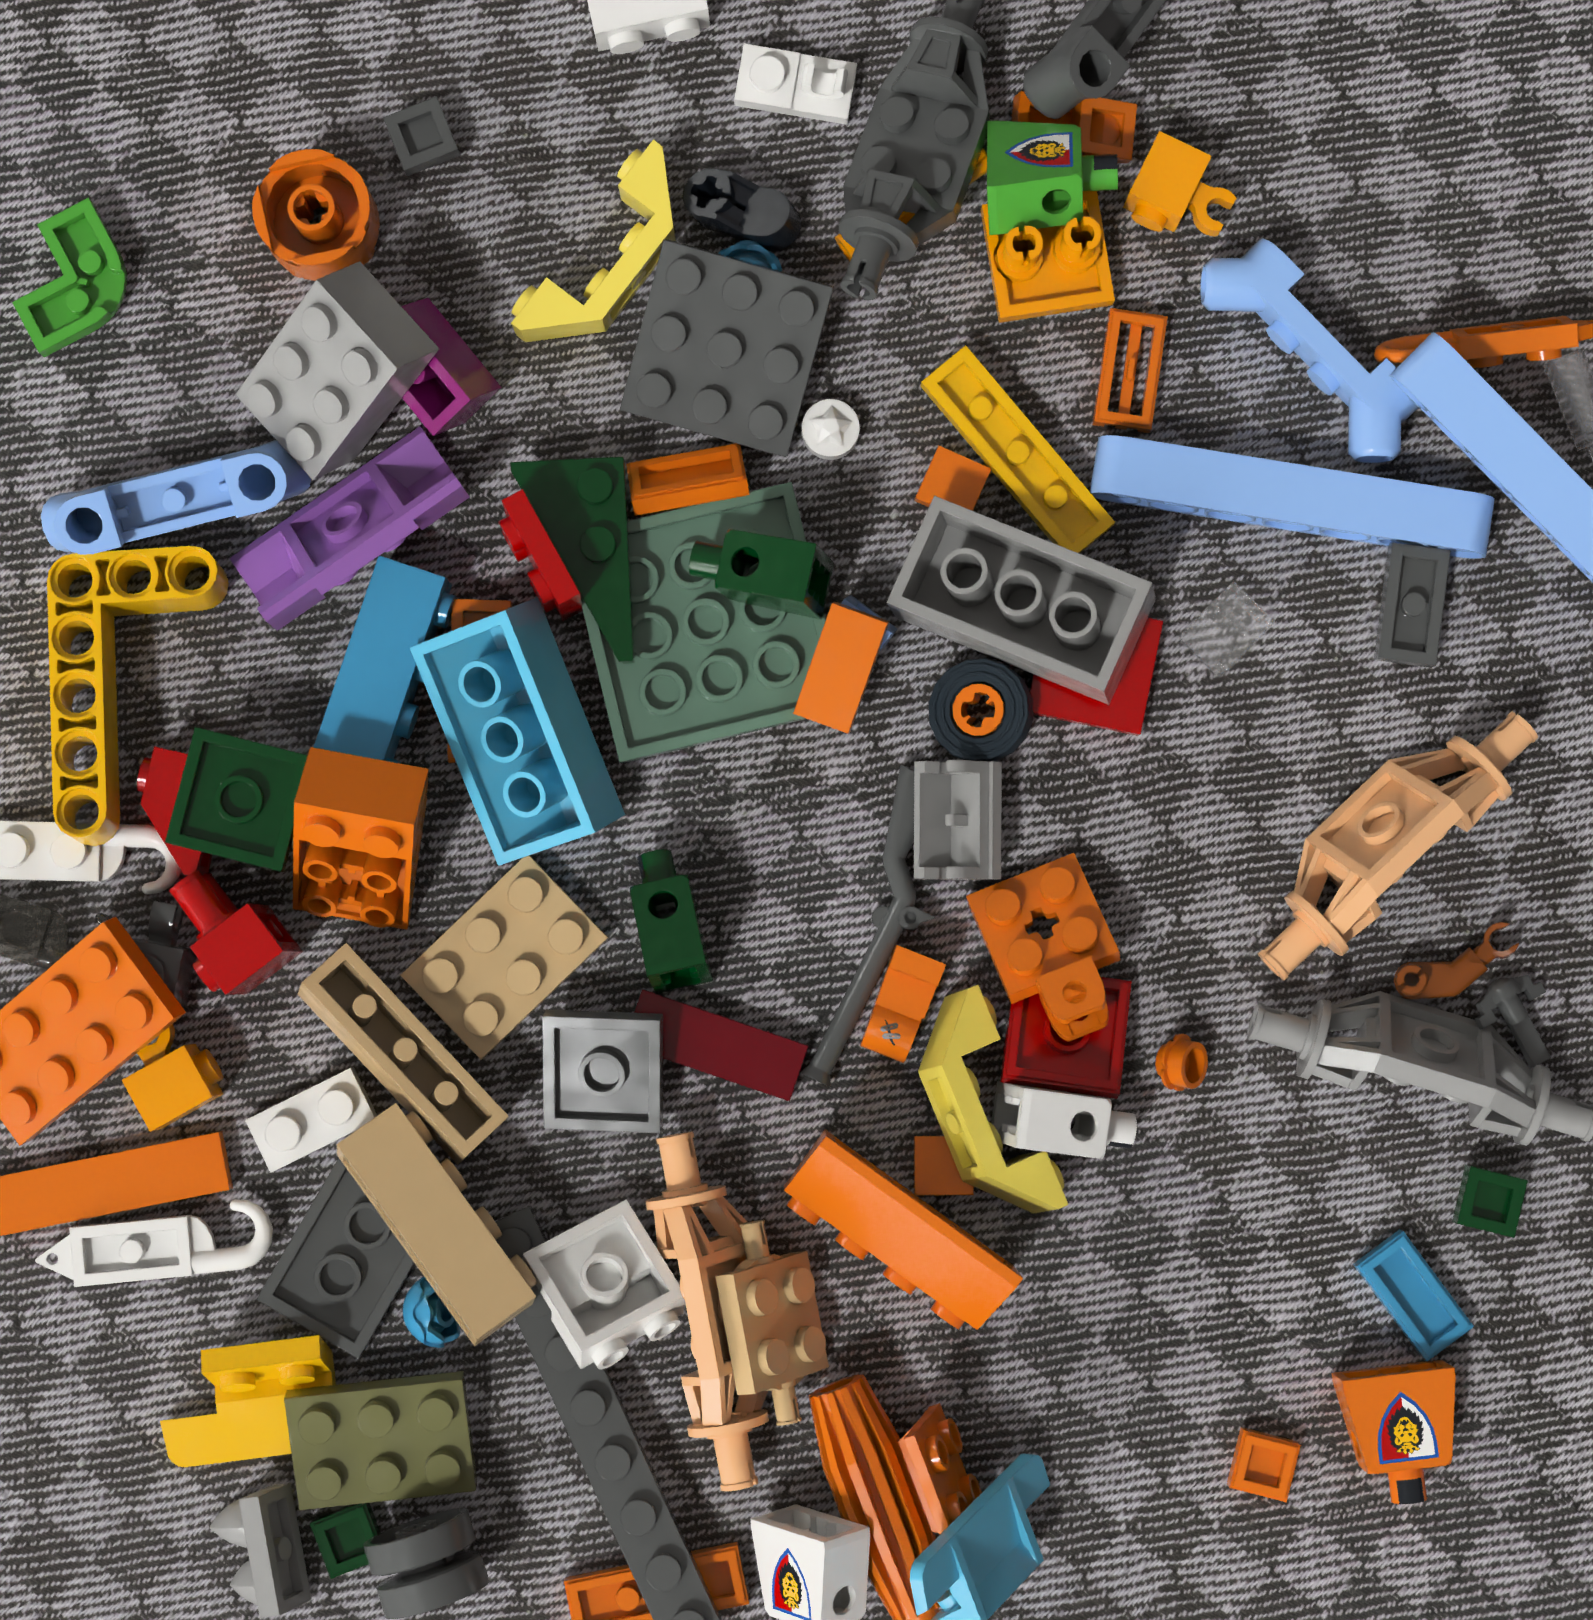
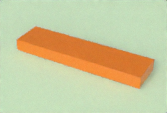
(114, 1183)

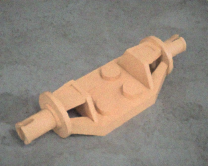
(1384, 832)
(700, 1259)

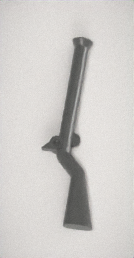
(890, 924)

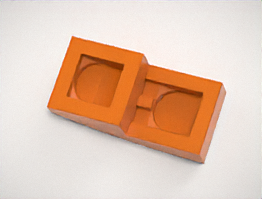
(1104, 124)

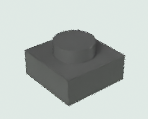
(421, 136)

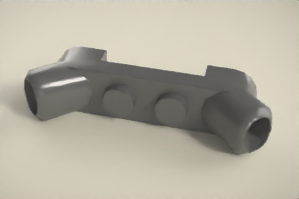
(1088, 55)

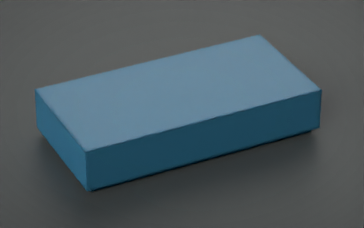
(1413, 1295)

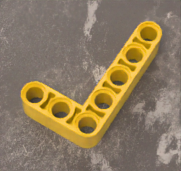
(97, 666)

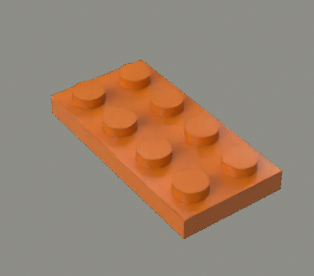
(78, 1027)

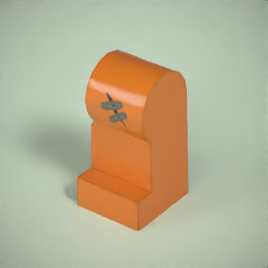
(901, 1003)

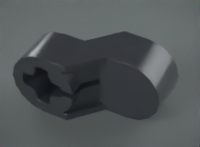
(767, 217)

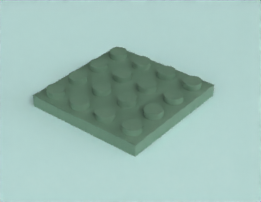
(700, 659)

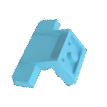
(984, 1549)

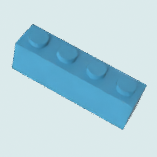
(378, 673)

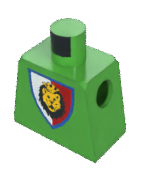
(1040, 174)

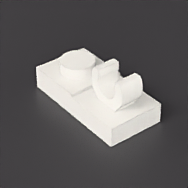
(795, 84)

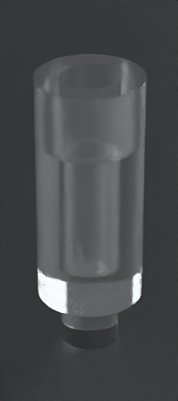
(1573, 388)

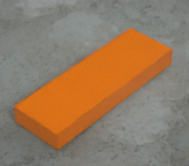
(616, 1596)

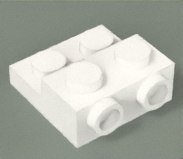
(606, 1286)

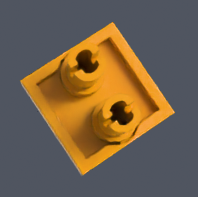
(1050, 266)

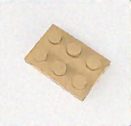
(504, 956)

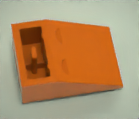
(357, 837)

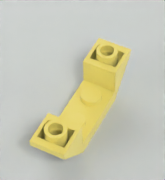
(556, 314)
(962, 1026)

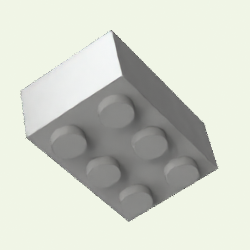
(336, 370)

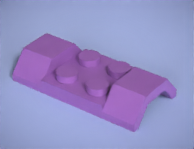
(348, 528)

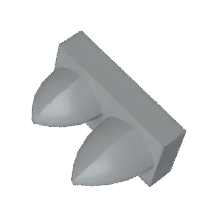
(276, 1566)

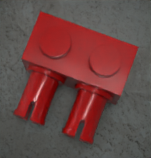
(234, 945)

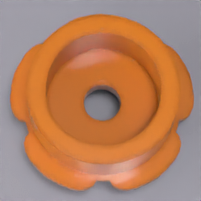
(1181, 1063)

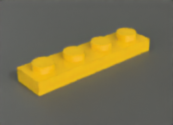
(1016, 452)

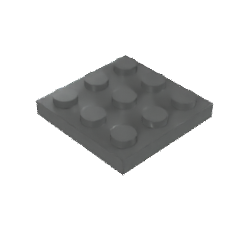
(726, 347)

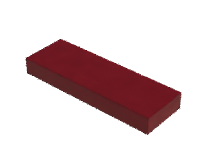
(726, 1046)

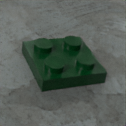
(237, 799)

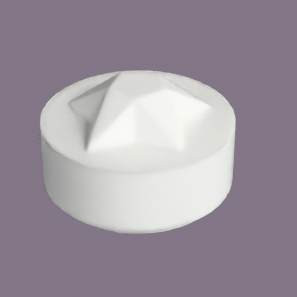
(830, 429)

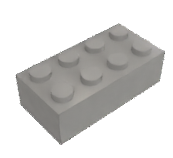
(1022, 599)

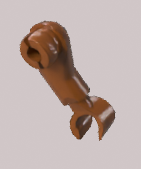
(1451, 978)

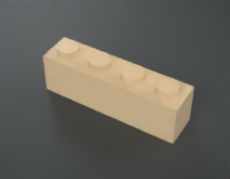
(401, 1053)
(436, 1223)

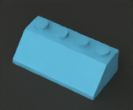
(518, 732)

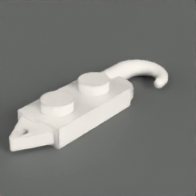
(47, 854)
(154, 1249)

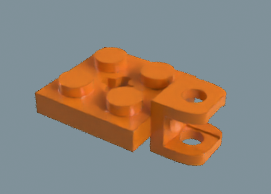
(1056, 967)

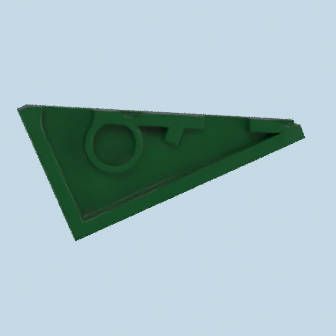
(587, 522)

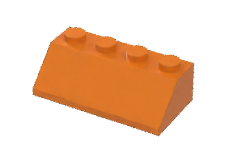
(901, 1231)

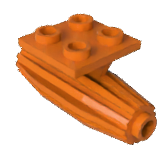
(890, 1483)

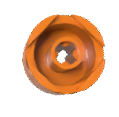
(286, 205)

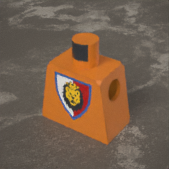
(1400, 1421)

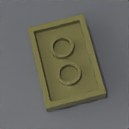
(381, 1440)

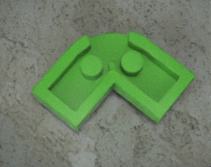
(90, 284)

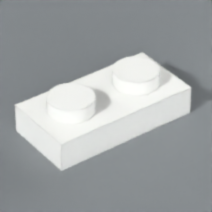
(311, 1119)

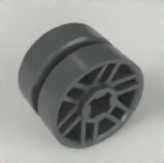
(426, 1563)

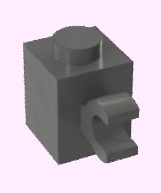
(170, 961)

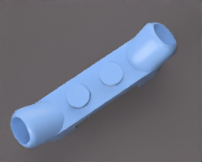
(1263, 285)
(172, 499)

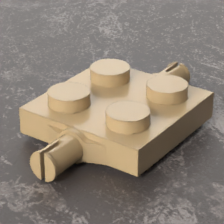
(771, 1322)

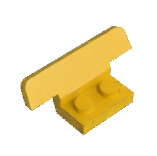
(248, 1400)

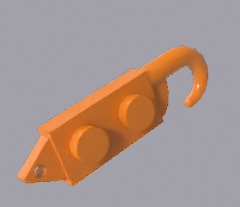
(1487, 344)

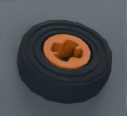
(964, 686)

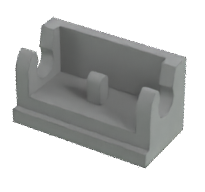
(957, 820)

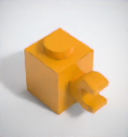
(1171, 184)
(172, 1081)

